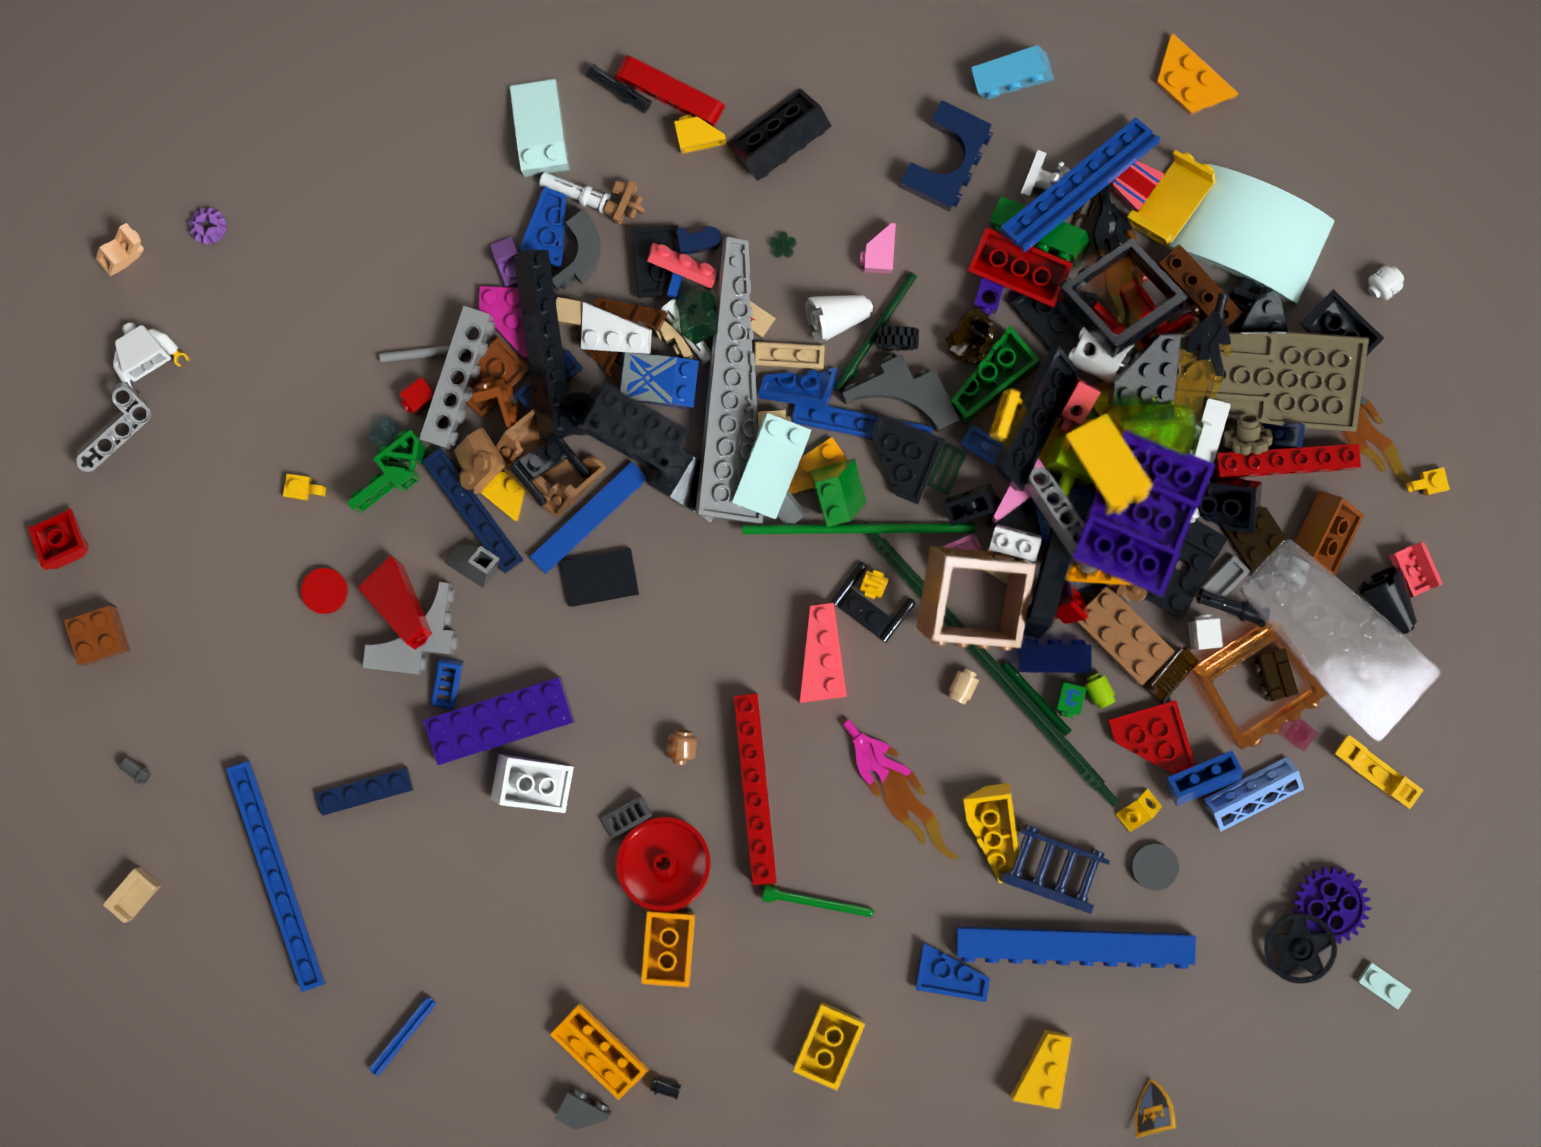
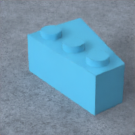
(1012, 72)

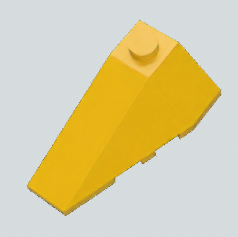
(993, 824)

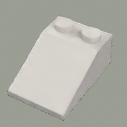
(531, 783)

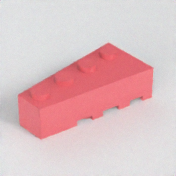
(822, 662)

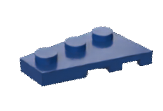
(547, 226)
(801, 389)

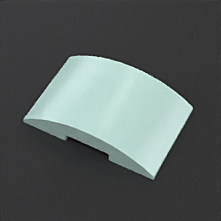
(1256, 233)

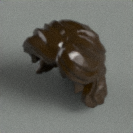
(971, 336)

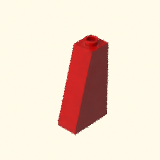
(396, 601)

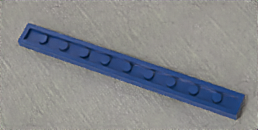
(275, 876)

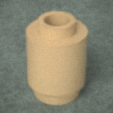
(963, 686)

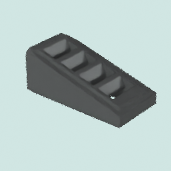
(642, 805)

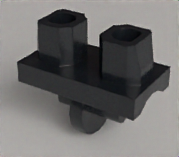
(1243, 293)

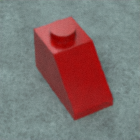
(1071, 605)

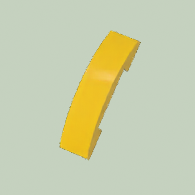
(1378, 772)

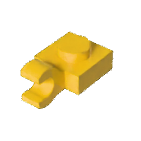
(1430, 481)
(300, 487)

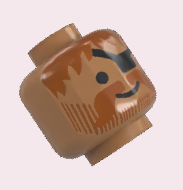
(681, 746)

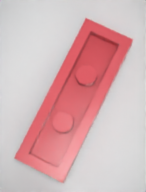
(682, 265)

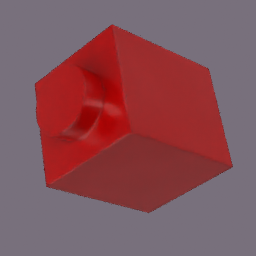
(417, 396)

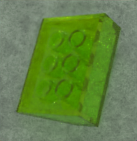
(1163, 424)

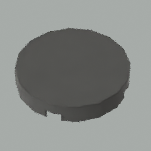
(1155, 866)

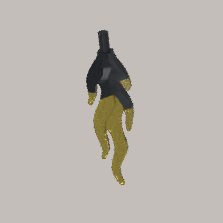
(1208, 362)

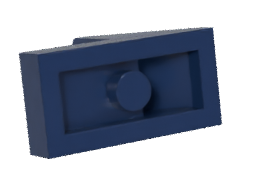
(1286, 436)

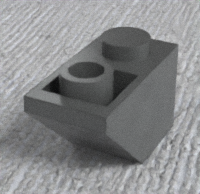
(474, 563)
(579, 1111)

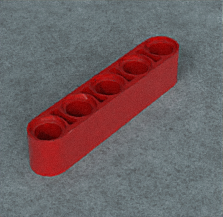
(669, 90)

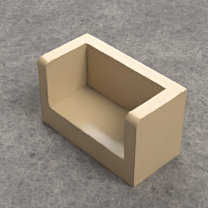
(132, 895)

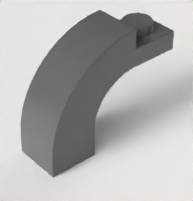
(588, 251)

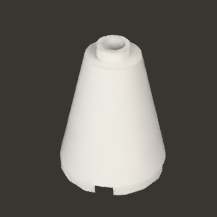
(836, 314)

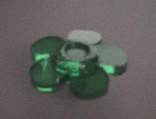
(783, 245)

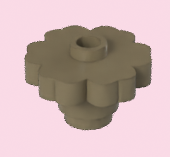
(1248, 436)

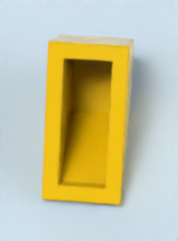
(697, 134)

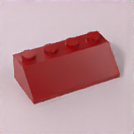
(1028, 273)

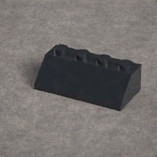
(779, 134)

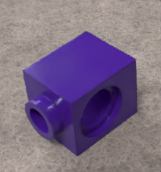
(992, 288)

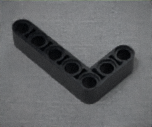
(1048, 586)

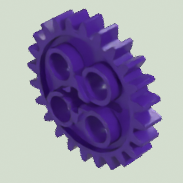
(1349, 918)

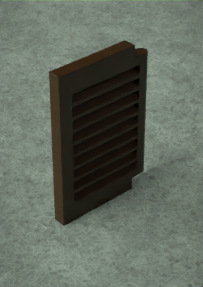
(1172, 674)

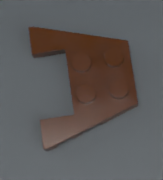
(650, 316)

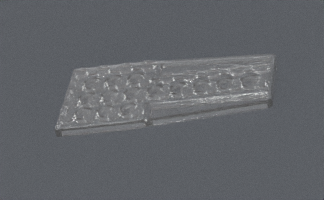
(1339, 639)

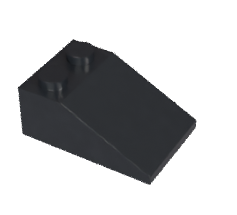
(1338, 317)
(680, 481)

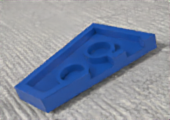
(950, 977)

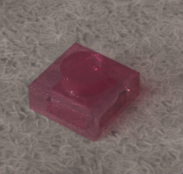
(1300, 734)

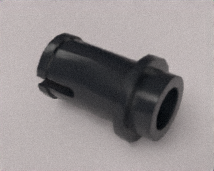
(665, 1087)

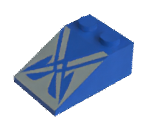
(659, 379)

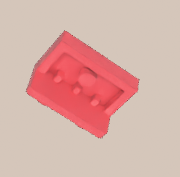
(1417, 568)

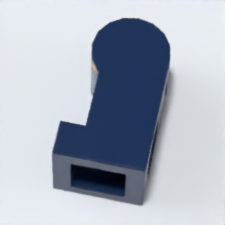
(699, 242)

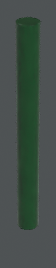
(1036, 698)

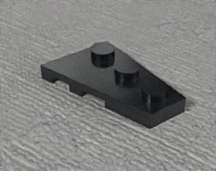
(650, 277)

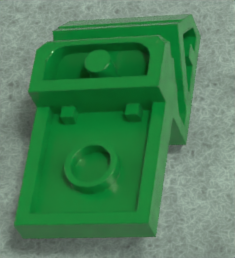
(406, 449)

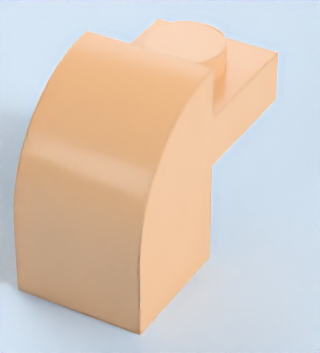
(121, 251)

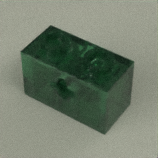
(697, 314)

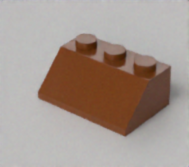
(1329, 530)

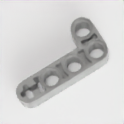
(109, 432)

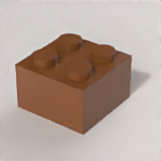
(97, 635)

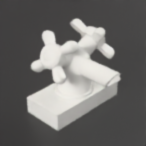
(1040, 178)

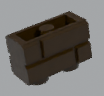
(1275, 675)

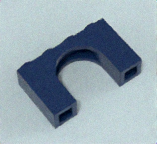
(945, 188)

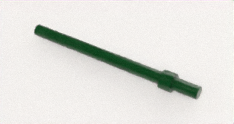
(850, 369)

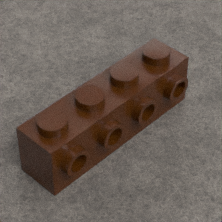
(1196, 284)

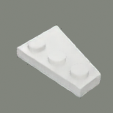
(612, 333)

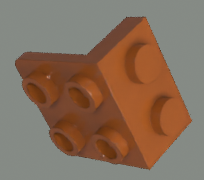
(499, 388)

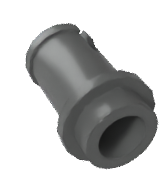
(134, 770)

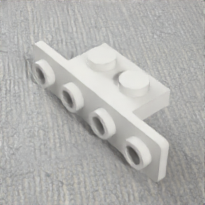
(1210, 430)

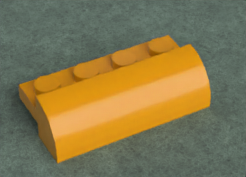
(599, 1051)

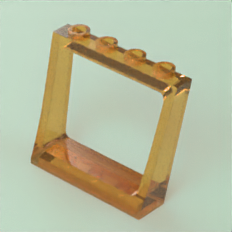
(1234, 654)

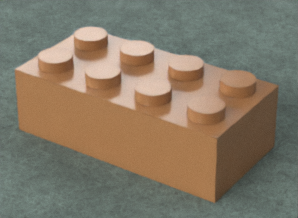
(1124, 636)

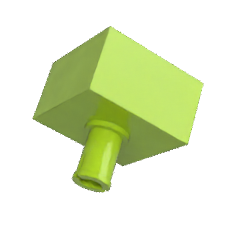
(1067, 466)

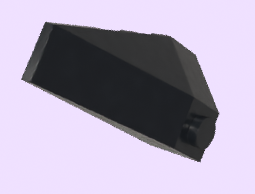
(1232, 503)

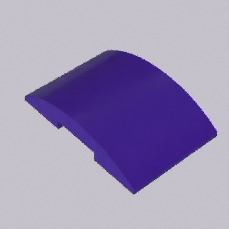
(1146, 536)

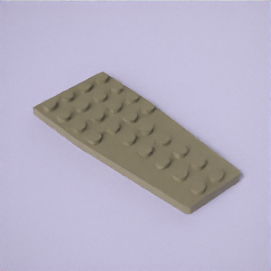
(1290, 377)

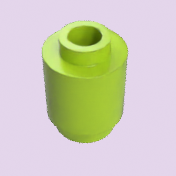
(1100, 690)

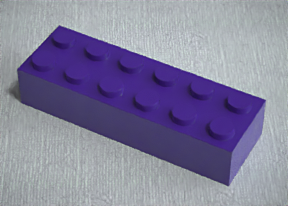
(499, 721)

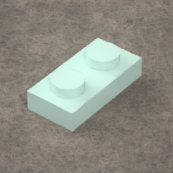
(1383, 985)

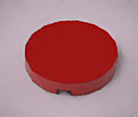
(324, 591)

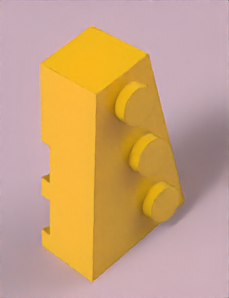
(1045, 1073)

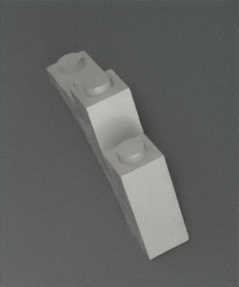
(400, 657)

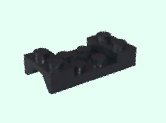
(1199, 551)

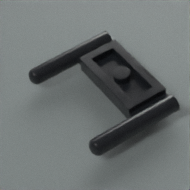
(542, 461)
(867, 613)

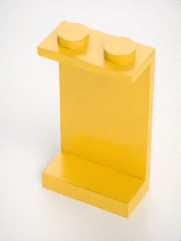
(1173, 199)
(1109, 463)

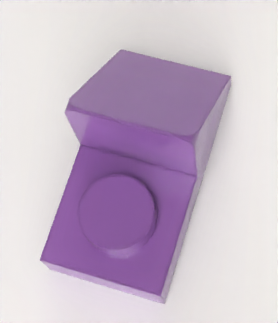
(504, 256)

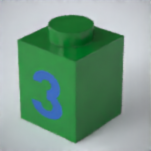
(1070, 700)

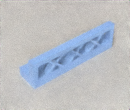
(1254, 789)

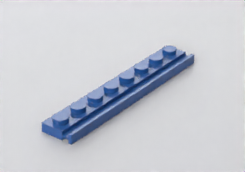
(1079, 185)

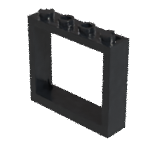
(1094, 325)

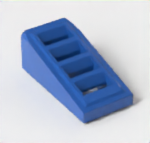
(449, 663)

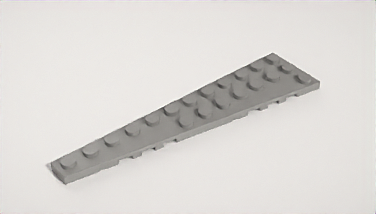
(731, 394)

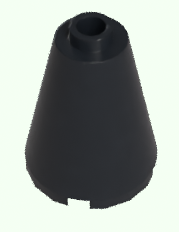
(1390, 598)

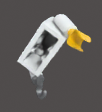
(142, 352)

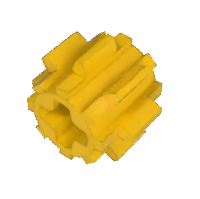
(874, 584)

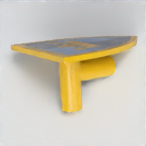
(1153, 1111)

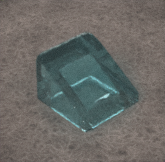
(385, 431)

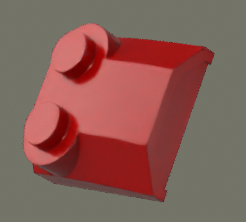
(58, 541)

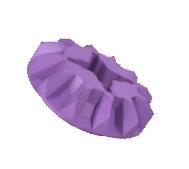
(213, 234)

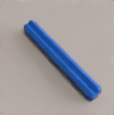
(402, 1036)

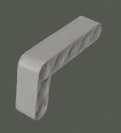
(1053, 512)

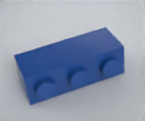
(1204, 778)

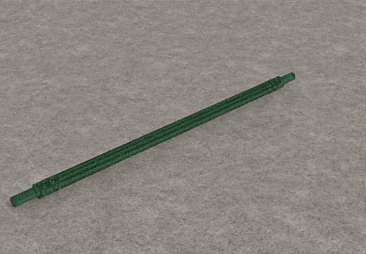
(1001, 676)

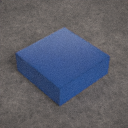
(675, 286)

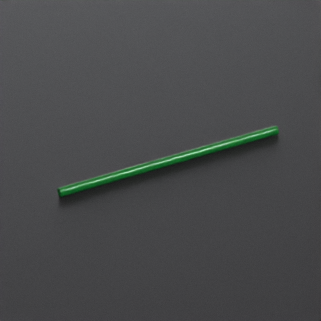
(859, 528)

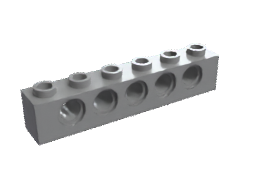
(468, 320)

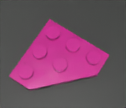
(505, 307)

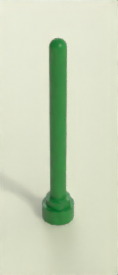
(773, 893)

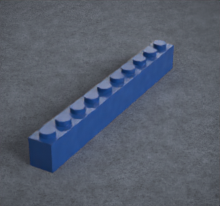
(1075, 945)

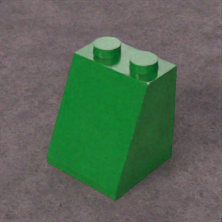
(838, 491)

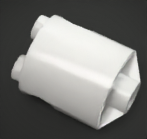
(1100, 363)

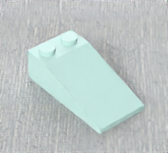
(539, 128)
(771, 465)

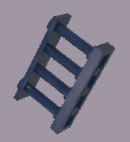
(1058, 892)

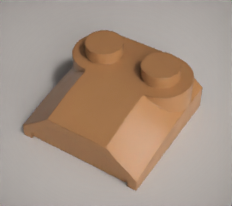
(478, 461)

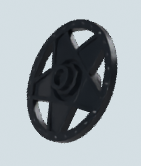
(1300, 948)

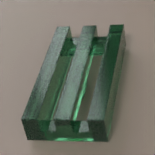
(938, 487)

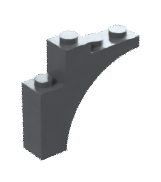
(897, 383)

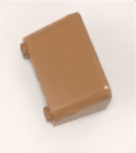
(560, 485)

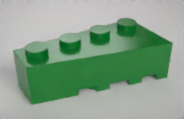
(1063, 241)
(1000, 371)

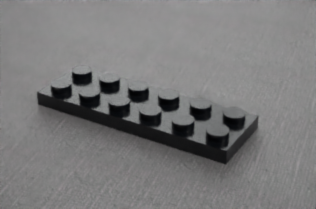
(1036, 418)

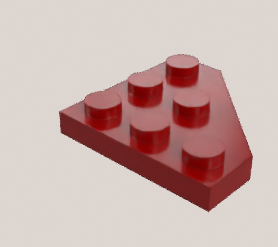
(1155, 736)

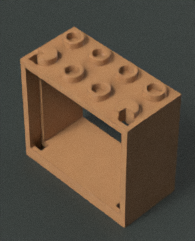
(936, 591)

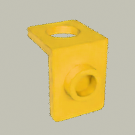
(1138, 811)

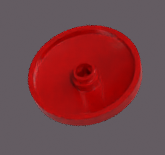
(663, 864)

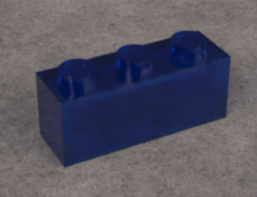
(1054, 657)

